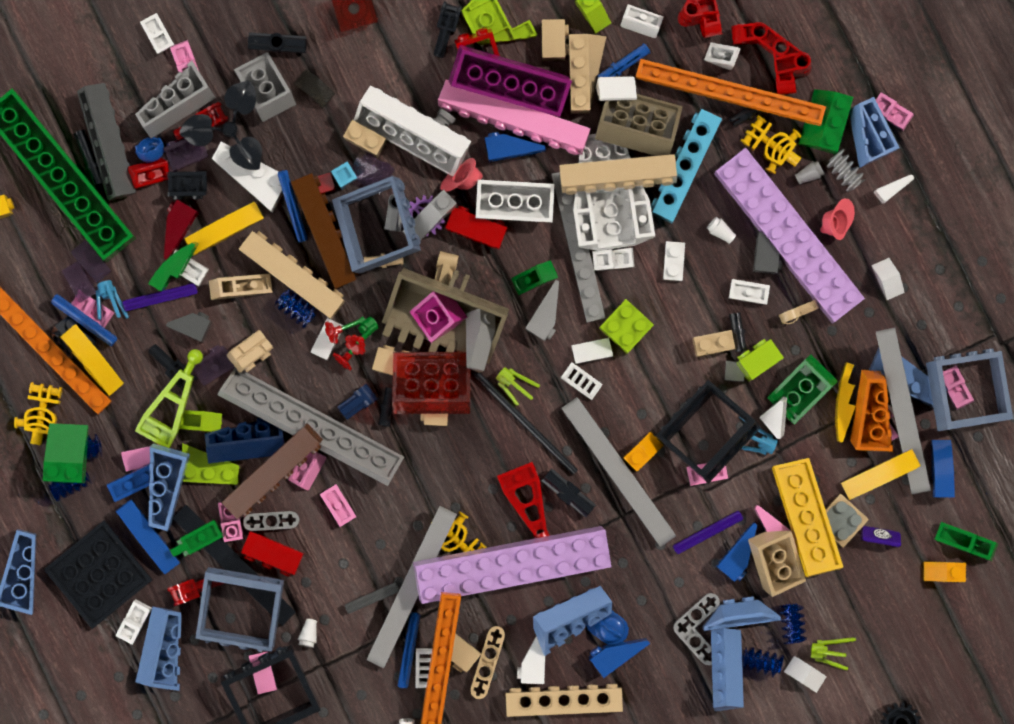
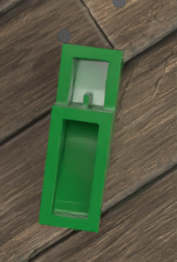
(172, 267)
(966, 541)

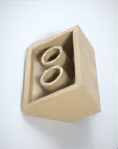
(777, 561)

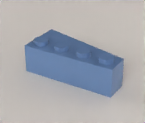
(917, 380)
(166, 478)
(19, 574)

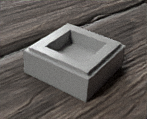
(732, 372)

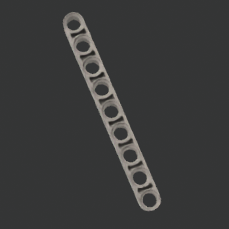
(902, 406)
(618, 472)
(408, 592)

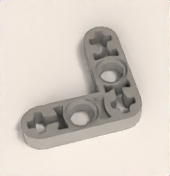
(691, 631)

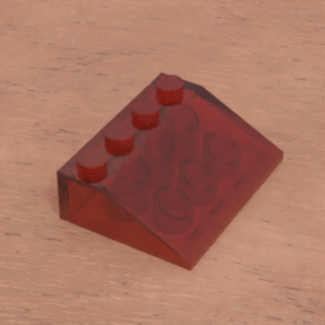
(430, 383)

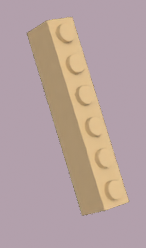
(618, 174)
(292, 275)

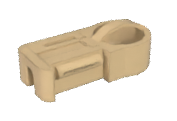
(798, 311)

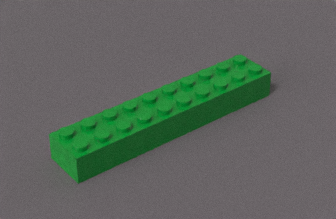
(62, 178)

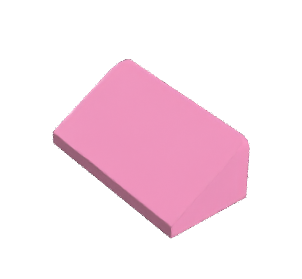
(136, 458)
(306, 474)

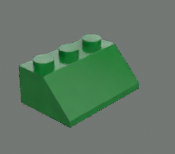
(829, 134)

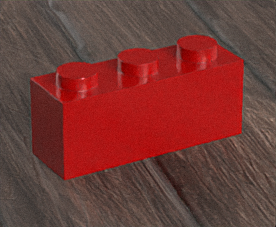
(476, 229)
(272, 554)

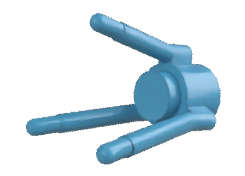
(107, 291)
(766, 443)

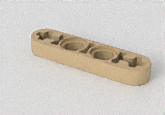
(484, 661)

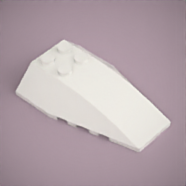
(611, 217)

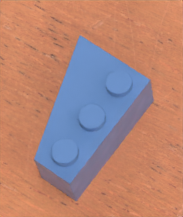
(871, 132)

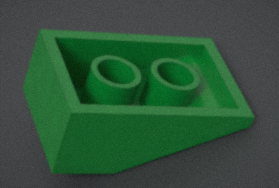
(803, 388)
(66, 453)

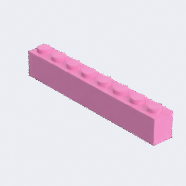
(516, 118)

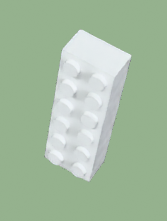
(412, 130)

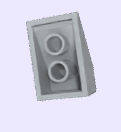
(271, 89)

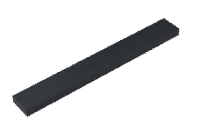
(233, 562)

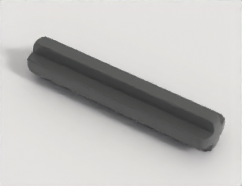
(372, 598)

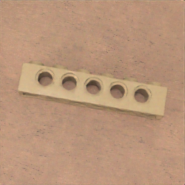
(613, 704)

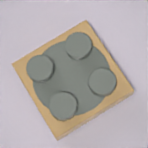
(844, 519)

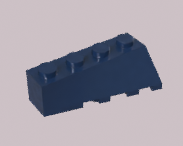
(243, 442)

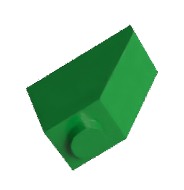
(534, 277)

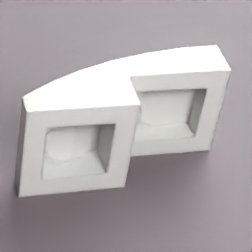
(157, 33)
(613, 259)
(133, 621)

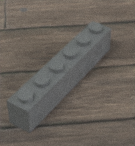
(106, 141)

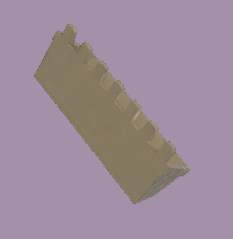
(413, 288)

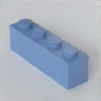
(570, 618)
(161, 650)
(727, 669)

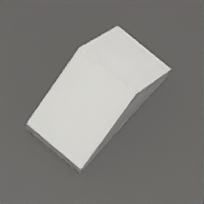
(722, 55)
(888, 278)
(775, 418)
(805, 674)

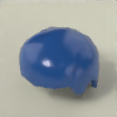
(150, 149)

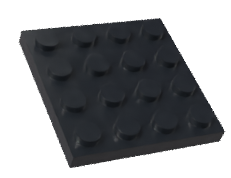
(98, 574)

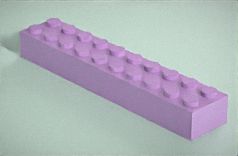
(789, 235)
(512, 564)

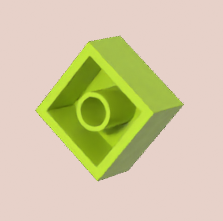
(626, 326)
(759, 360)

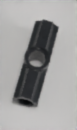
(264, 42)
(568, 493)

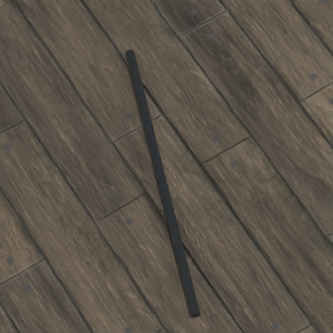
(524, 421)

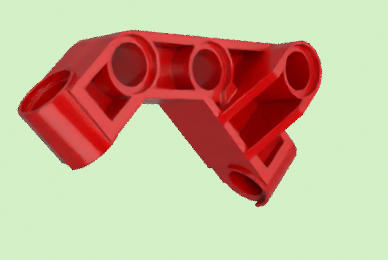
(703, 13)
(785, 63)

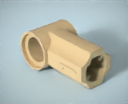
(445, 267)

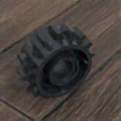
(901, 711)

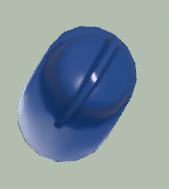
(610, 629)

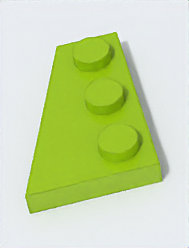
(201, 472)

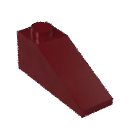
(178, 223)

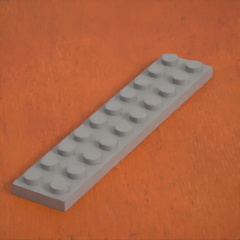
(293, 414)

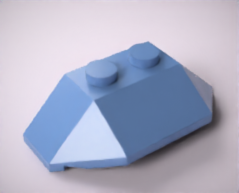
(740, 613)

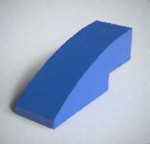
(942, 468)

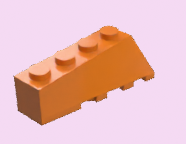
(871, 417)

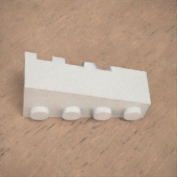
(260, 183)

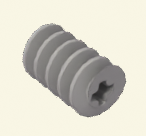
(845, 171)

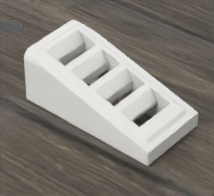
(886, 192)
(572, 366)
(418, 684)

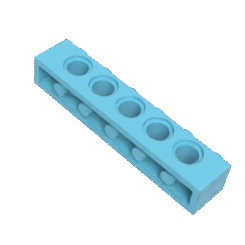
(710, 123)

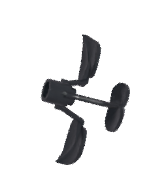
(199, 132)

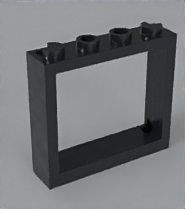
(731, 447)
(264, 661)

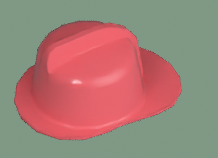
(465, 177)
(838, 221)

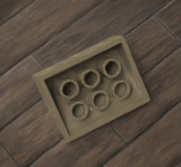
(640, 124)

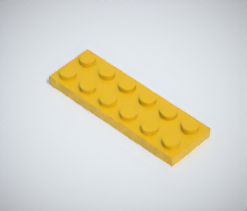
(807, 517)

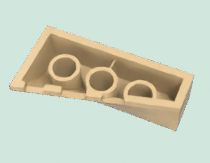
(584, 66)

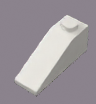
(533, 665)

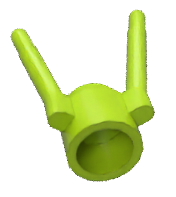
(506, 377)
(820, 651)

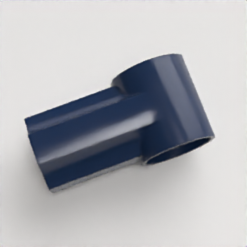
(361, 399)

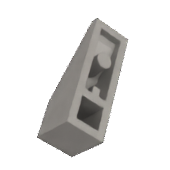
(433, 214)
(544, 318)
(479, 337)

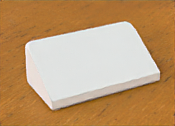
(641, 21)
(616, 88)
(323, 346)
(592, 351)

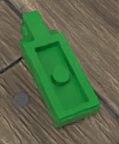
(198, 539)

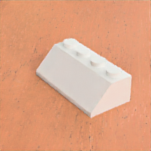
(515, 201)

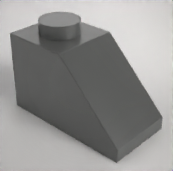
(766, 256)
(192, 325)

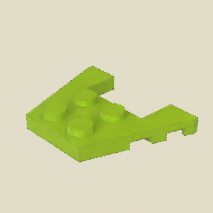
(490, 15)

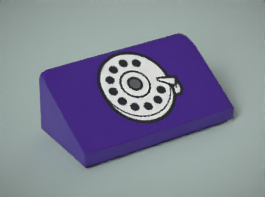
(881, 536)

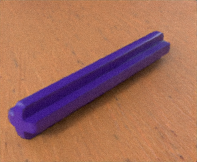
(159, 297)
(707, 532)

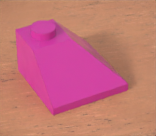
(437, 315)

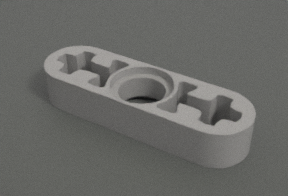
(257, 517)

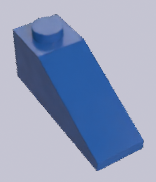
(506, 147)
(737, 558)
(614, 655)

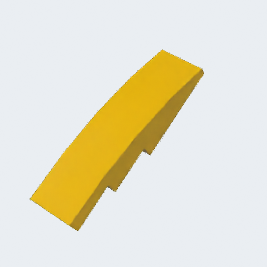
(225, 227)
(92, 360)
(843, 409)
(881, 474)

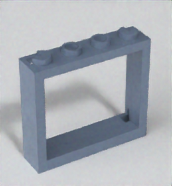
(349, 234)
(939, 394)
(246, 580)

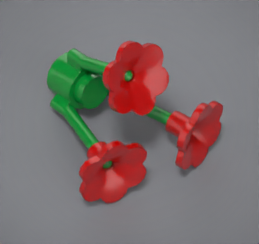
(353, 343)

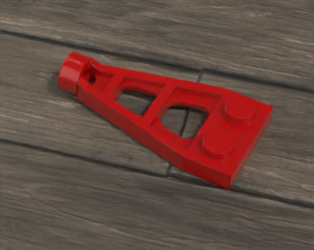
(518, 478)

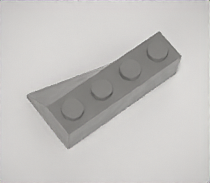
(175, 101)

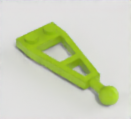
(156, 430)

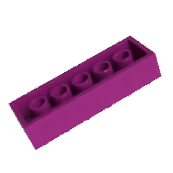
(510, 81)

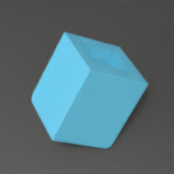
(344, 175)

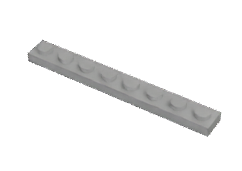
(580, 257)

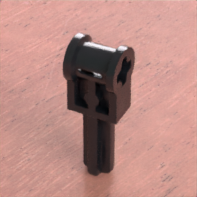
(447, 23)
(169, 364)

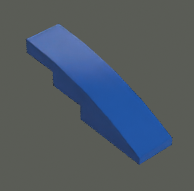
(147, 536)

